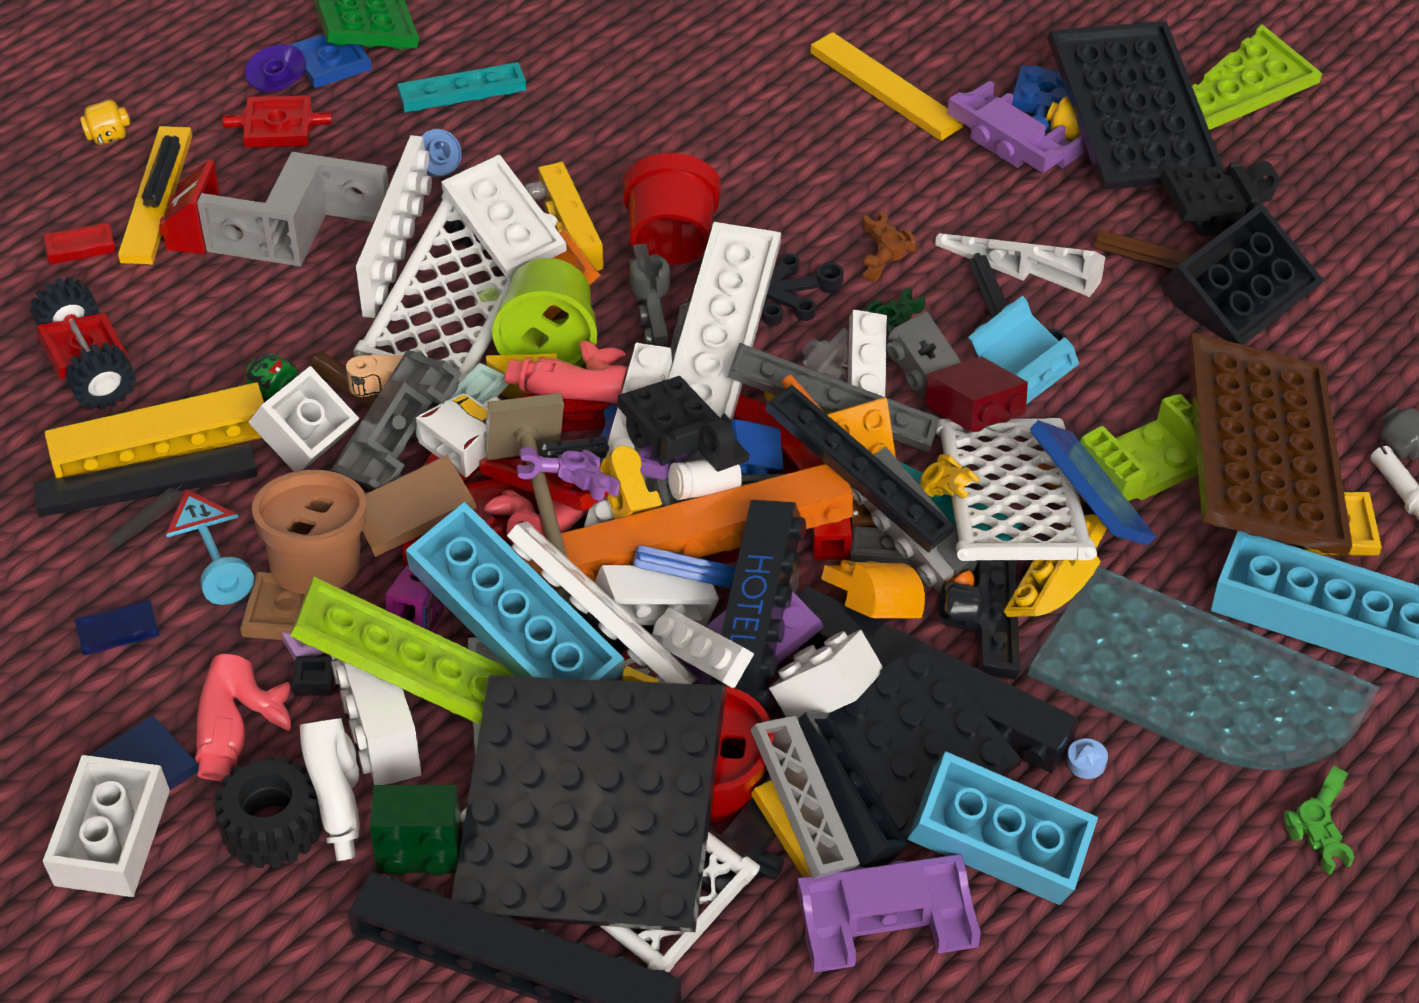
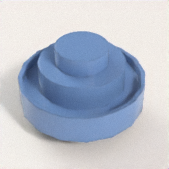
(443, 152)

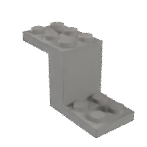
(294, 210)

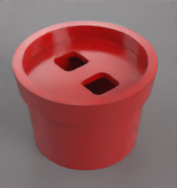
(671, 205)
(738, 777)

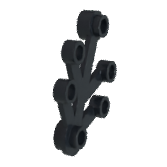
(828, 279)

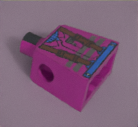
(412, 599)

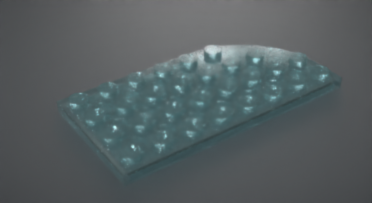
(1199, 678)

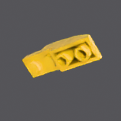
(1054, 582)

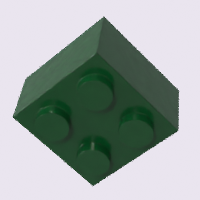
(416, 829)

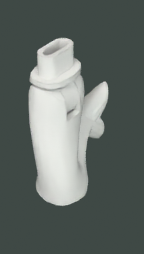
(334, 772)

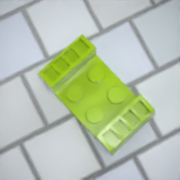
(1151, 455)

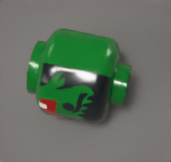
(270, 373)

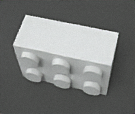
(106, 826)

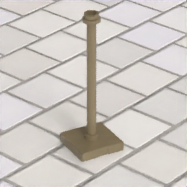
(523, 424)

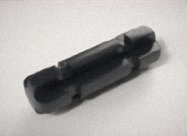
(596, 445)

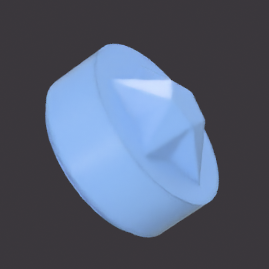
(1087, 758)

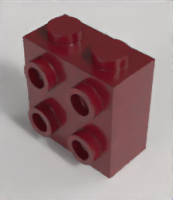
(976, 394)

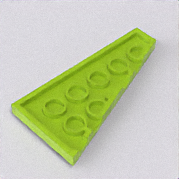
(1253, 78)

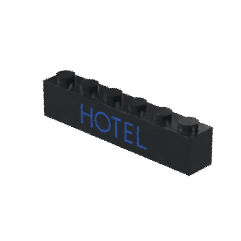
(763, 590)

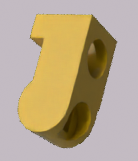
(633, 495)

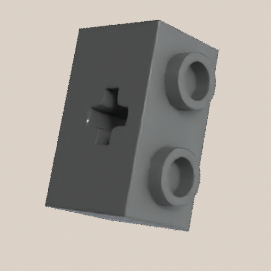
(920, 350)

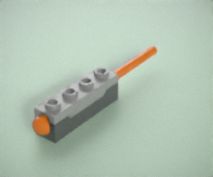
(941, 563)

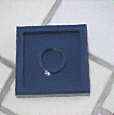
(153, 745)

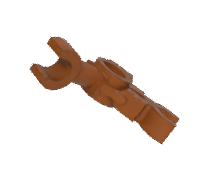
(890, 244)

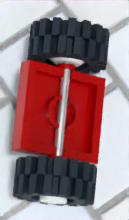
(82, 344)

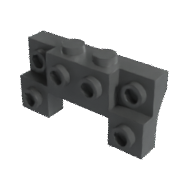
(391, 420)

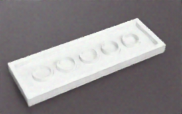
(393, 227)

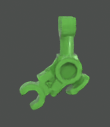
(1315, 822)

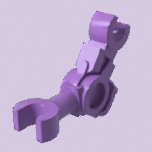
(573, 467)

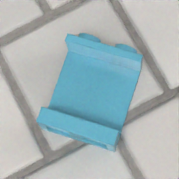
(1024, 347)

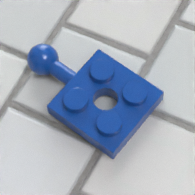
(1031, 91)

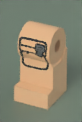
(370, 373)

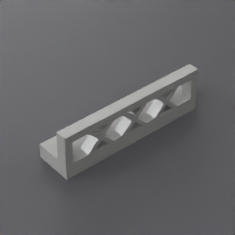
(805, 797)

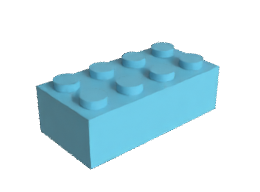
(1003, 828)

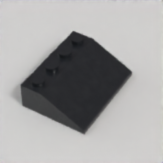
(1242, 278)

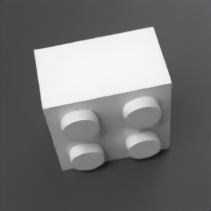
(303, 420)
(827, 676)

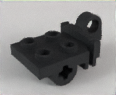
(1213, 198)
(678, 423)

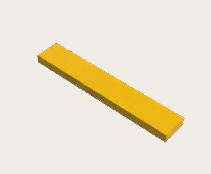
(886, 86)
(142, 231)

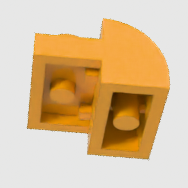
(879, 588)

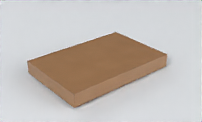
(413, 505)

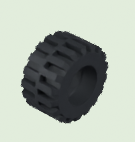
(273, 837)

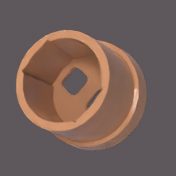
(311, 528)

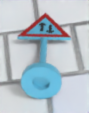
(225, 578)

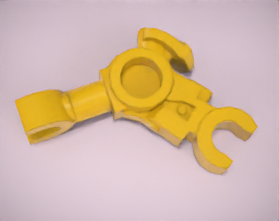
(947, 478)

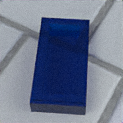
(116, 627)

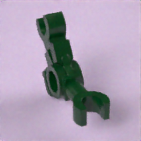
(899, 311)

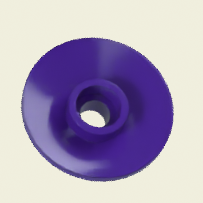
(275, 68)

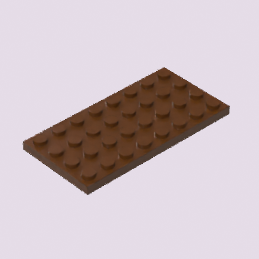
(1266, 445)

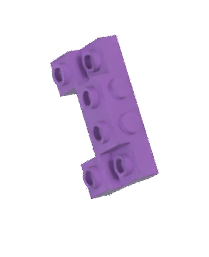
(1012, 132)
(884, 901)

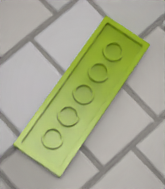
(395, 649)

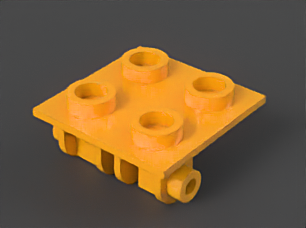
(868, 424)

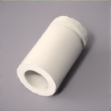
(700, 479)

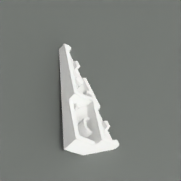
(1064, 266)

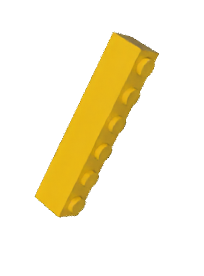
(156, 432)

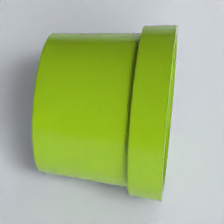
(531, 291)

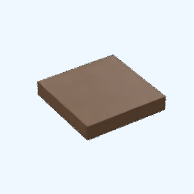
(270, 609)

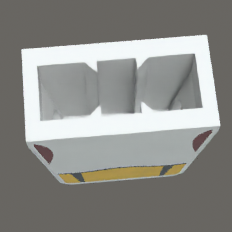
(456, 431)

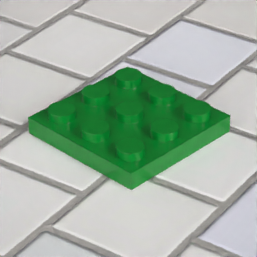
(367, 23)

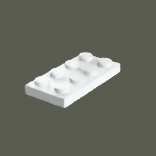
(503, 215)

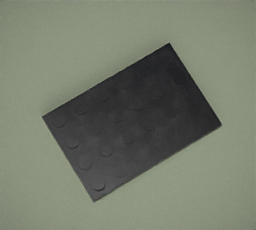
(1133, 102)

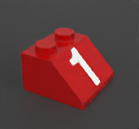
(182, 221)

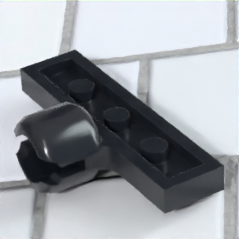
(982, 611)

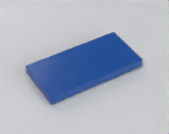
(1092, 483)

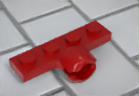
(561, 491)

